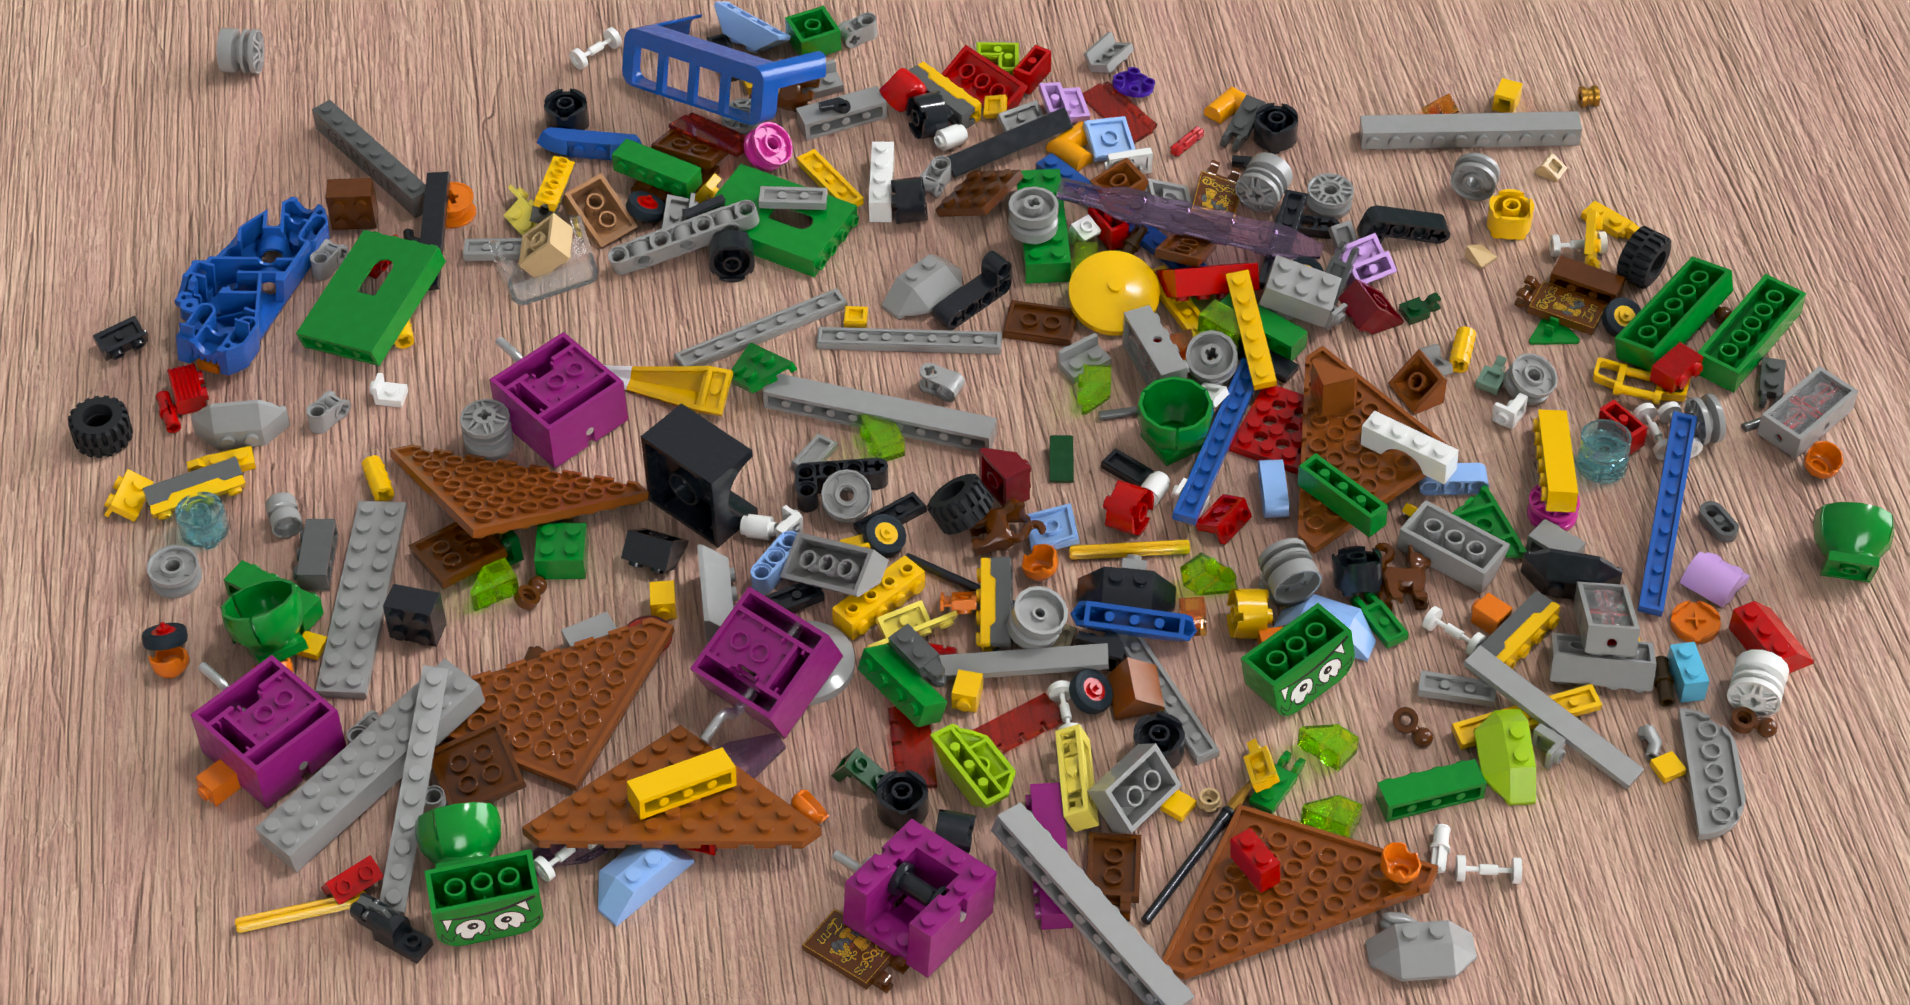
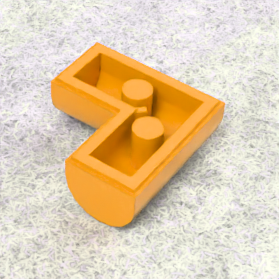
(1225, 105)
(1069, 147)

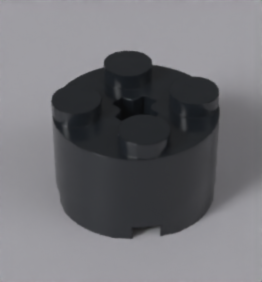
(566, 110)
(927, 114)
(1275, 127)
(909, 200)
(731, 255)
(1357, 570)
(1165, 732)
(901, 798)
(956, 828)

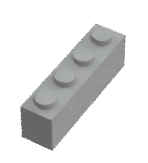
(866, 107)

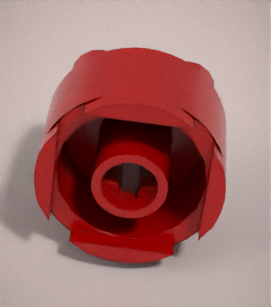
(1128, 508)

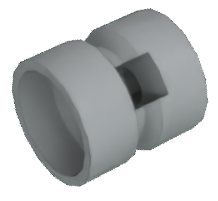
(283, 515)

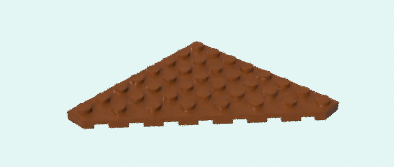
(1339, 443)
(506, 497)
(568, 700)
(725, 819)
(1321, 886)

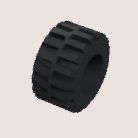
(1644, 257)
(100, 426)
(960, 504)

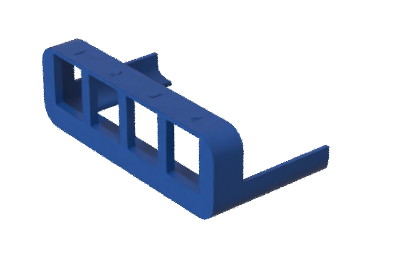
(671, 40)

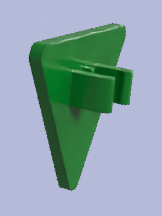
(1551, 333)

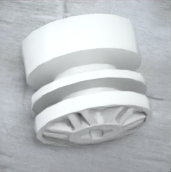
(1758, 682)

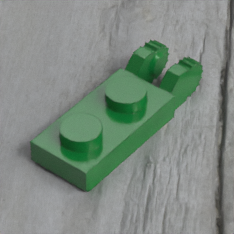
(1381, 620)
(1270, 799)

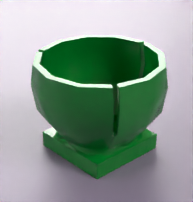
(1174, 417)
(1852, 539)
(266, 619)
(461, 833)

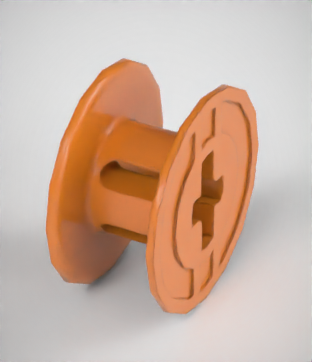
(460, 205)

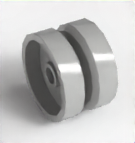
(1033, 215)
(1213, 346)
(1037, 618)

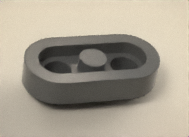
(1720, 523)

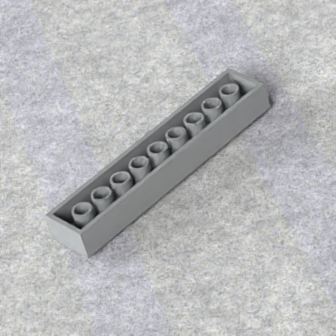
(359, 774)

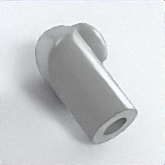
(1649, 732)
(1392, 918)

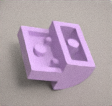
(1056, 97)
(1371, 261)
(1714, 578)

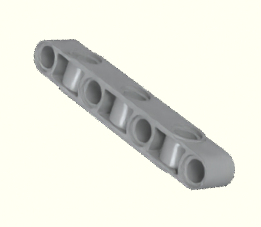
(681, 237)

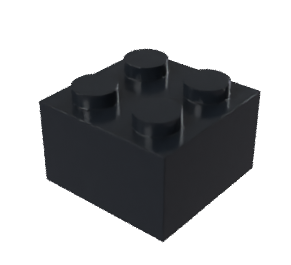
(414, 615)

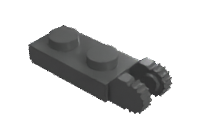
(1242, 123)
(1340, 268)
(1771, 380)

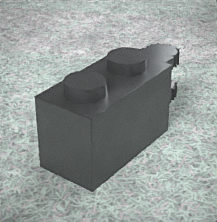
(918, 655)

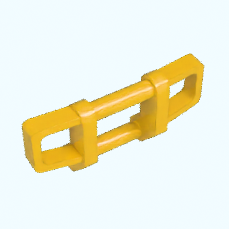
(1618, 387)

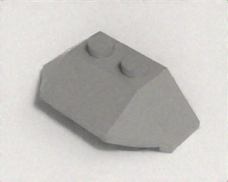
(922, 287)
(240, 423)
(1421, 950)

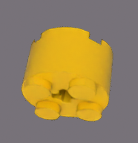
(1510, 215)
(1248, 612)

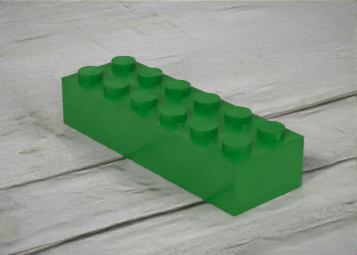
(1051, 259)
(1674, 312)
(1750, 332)

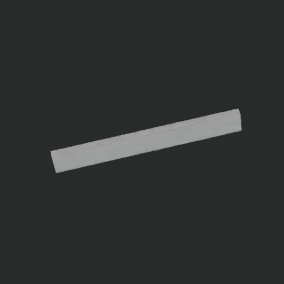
(762, 329)
(909, 340)
(1028, 661)
(1553, 716)
(1197, 740)

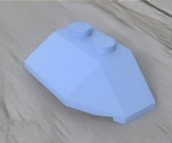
(748, 29)
(1349, 615)
(636, 878)

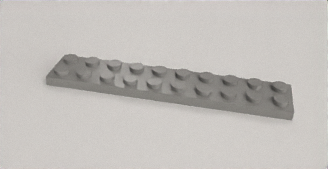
(360, 600)

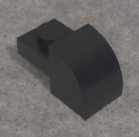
(1115, 646)

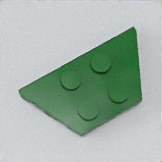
(758, 368)
(1487, 515)

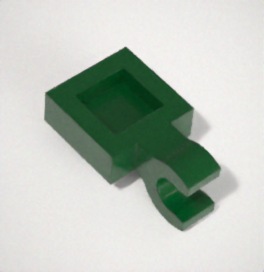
(1418, 310)

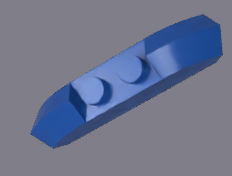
(583, 142)
(1134, 621)

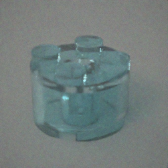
(202, 520)

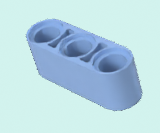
(1464, 481)
(1273, 488)
(768, 568)

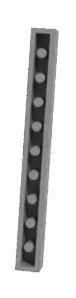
(1470, 130)
(913, 418)
(1089, 909)

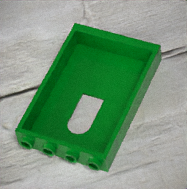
(785, 245)
(365, 324)

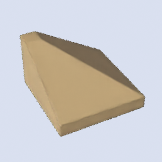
(1551, 168)
(1479, 255)

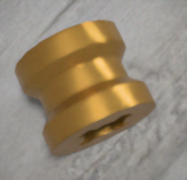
(1588, 96)

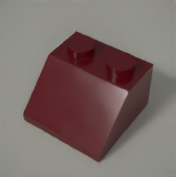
(1369, 308)
(1004, 475)

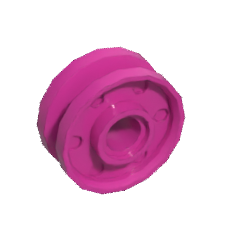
(768, 146)
(1537, 512)

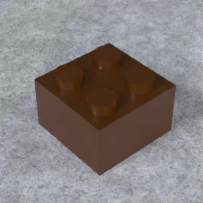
(352, 203)

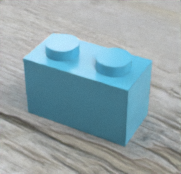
(1688, 672)

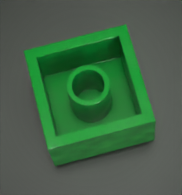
(813, 32)
(561, 551)

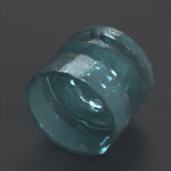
(1604, 451)

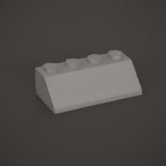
(1453, 546)
(833, 565)
(715, 588)
(1572, 665)

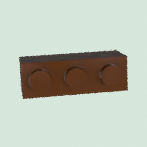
(1587, 279)

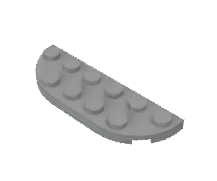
(1712, 774)

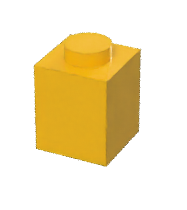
(1507, 96)
(663, 599)
(967, 691)

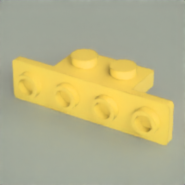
(520, 211)
(916, 617)

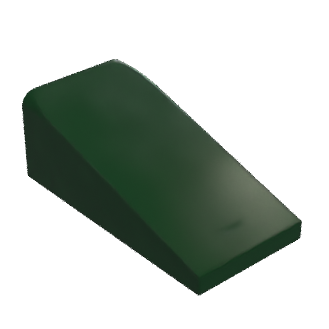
(1061, 459)

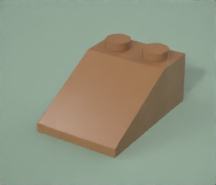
(600, 210)

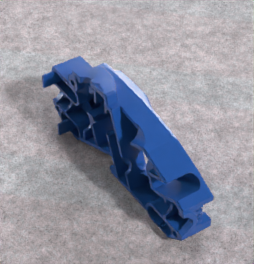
(225, 293)

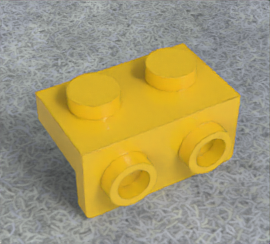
(128, 495)

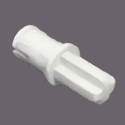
(1440, 848)

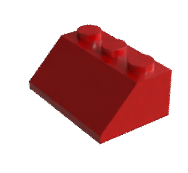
(1761, 629)

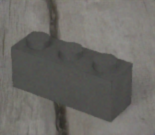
(316, 554)

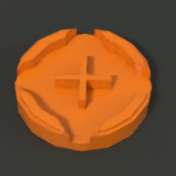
(1695, 622)

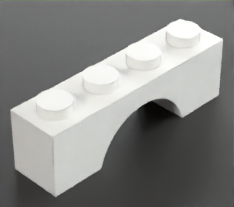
(880, 181)
(1434, 457)

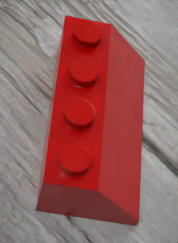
(1203, 281)

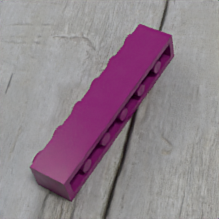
(1047, 808)

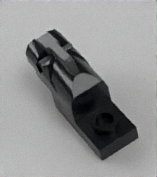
(390, 927)

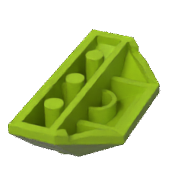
(1507, 756)
(974, 765)

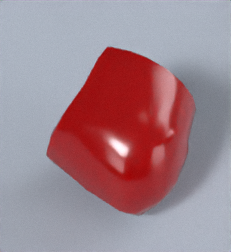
(900, 88)

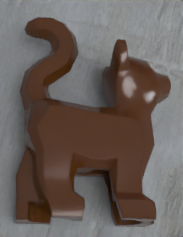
(792, 97)
(997, 526)
(1404, 580)

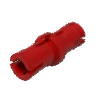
(168, 412)

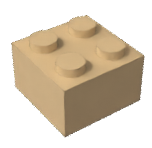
(546, 246)

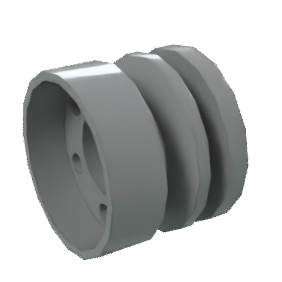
(240, 50)
(1264, 182)
(487, 429)
(1289, 570)

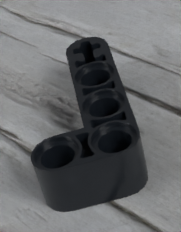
(1403, 225)
(977, 294)
(812, 476)

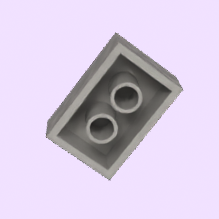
(1300, 291)
(1134, 788)

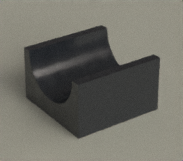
(692, 474)

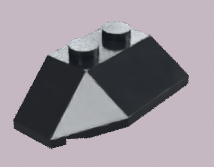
(1558, 571)
(1127, 588)

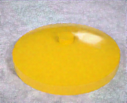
(1109, 286)

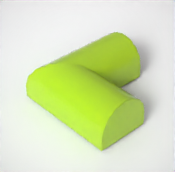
(1000, 53)

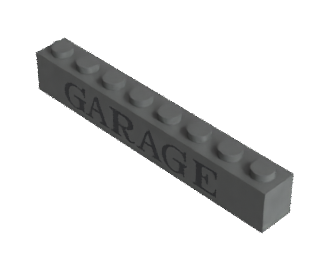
(370, 157)

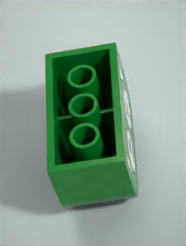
(1300, 660)
(484, 899)

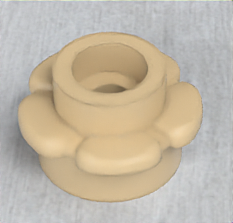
(1212, 795)

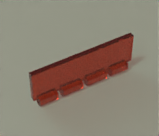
(1110, 103)
(710, 133)
(1022, 721)
(912, 747)

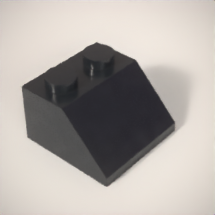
(653, 549)

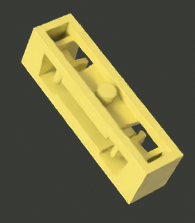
(1076, 777)

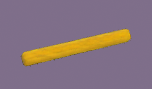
(1117, 550)
(291, 913)

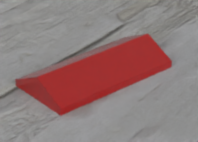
(983, 78)

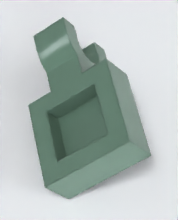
(1492, 377)

